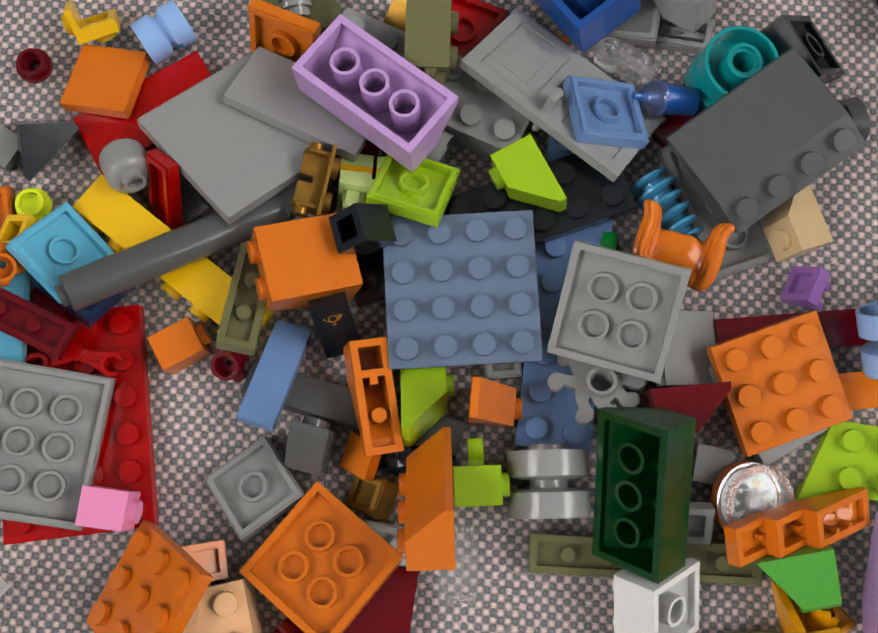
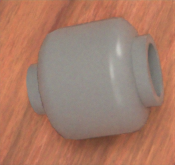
(124, 165)

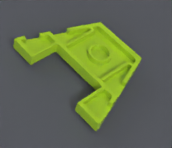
(842, 461)

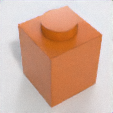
(181, 345)

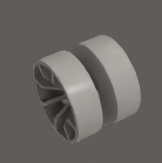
(548, 474)

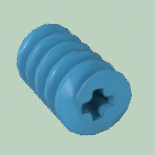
(657, 188)

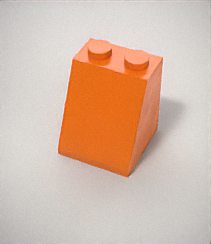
(300, 263)

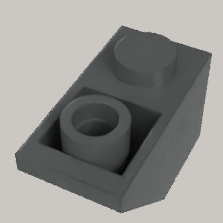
(310, 446)

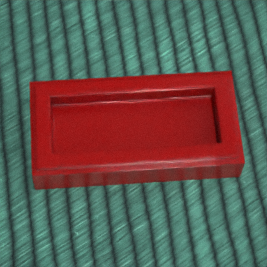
(164, 188)

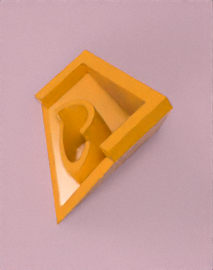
(821, 621)

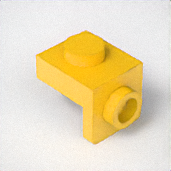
(97, 27)

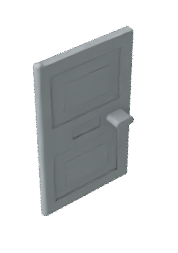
(528, 72)

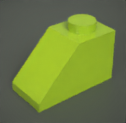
(526, 175)
(423, 400)

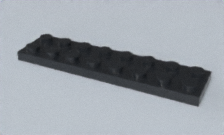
(589, 202)

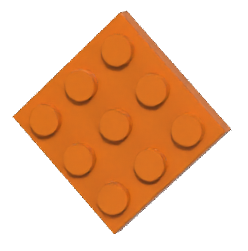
(780, 383)
(321, 564)
(151, 587)

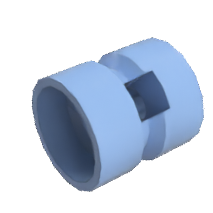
(164, 31)

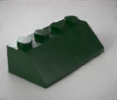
(643, 489)

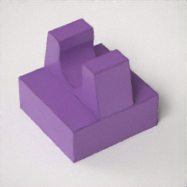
(805, 287)

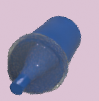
(665, 98)

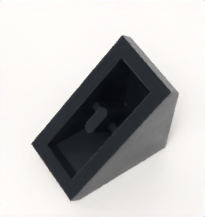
(40, 142)

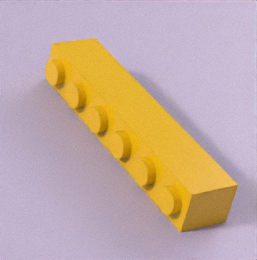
(131, 224)

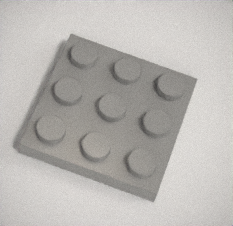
(618, 310)

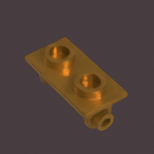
(321, 167)

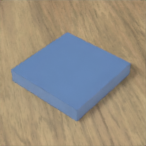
(605, 113)

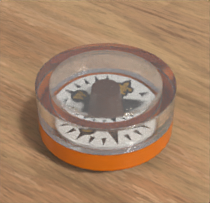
(748, 489)

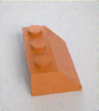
(428, 506)

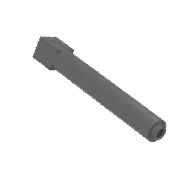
(168, 252)

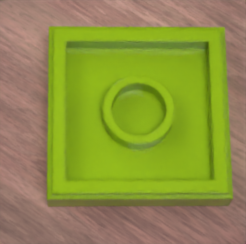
(414, 194)

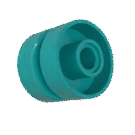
(727, 62)

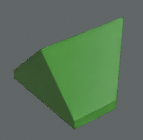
(806, 577)

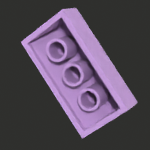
(375, 92)

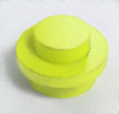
(33, 202)

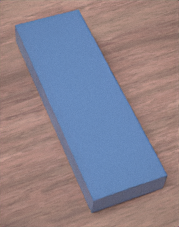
(274, 375)

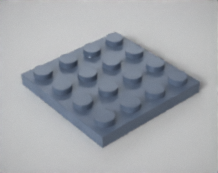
(463, 291)

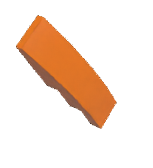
(797, 524)

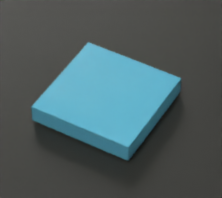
(57, 246)

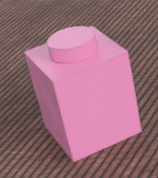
(109, 508)

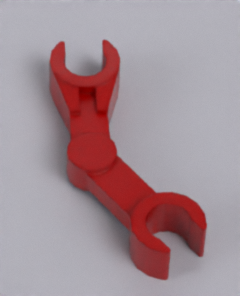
(78, 353)

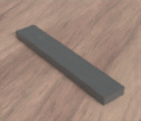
(334, 404)

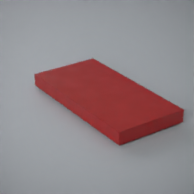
(155, 90)

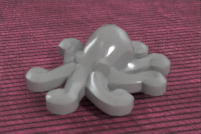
(595, 384)

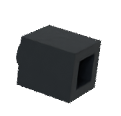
(362, 228)

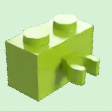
(478, 482)

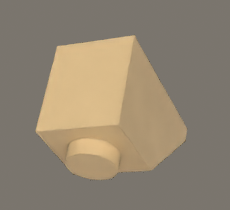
(796, 227)

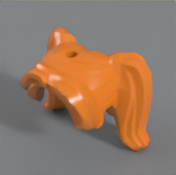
(682, 249)

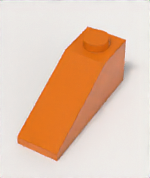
(373, 395)
(493, 404)

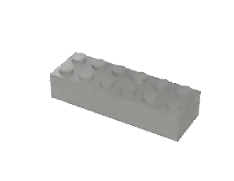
(480, 118)

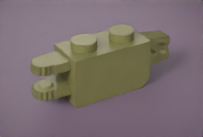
(429, 37)

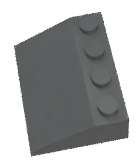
(765, 141)

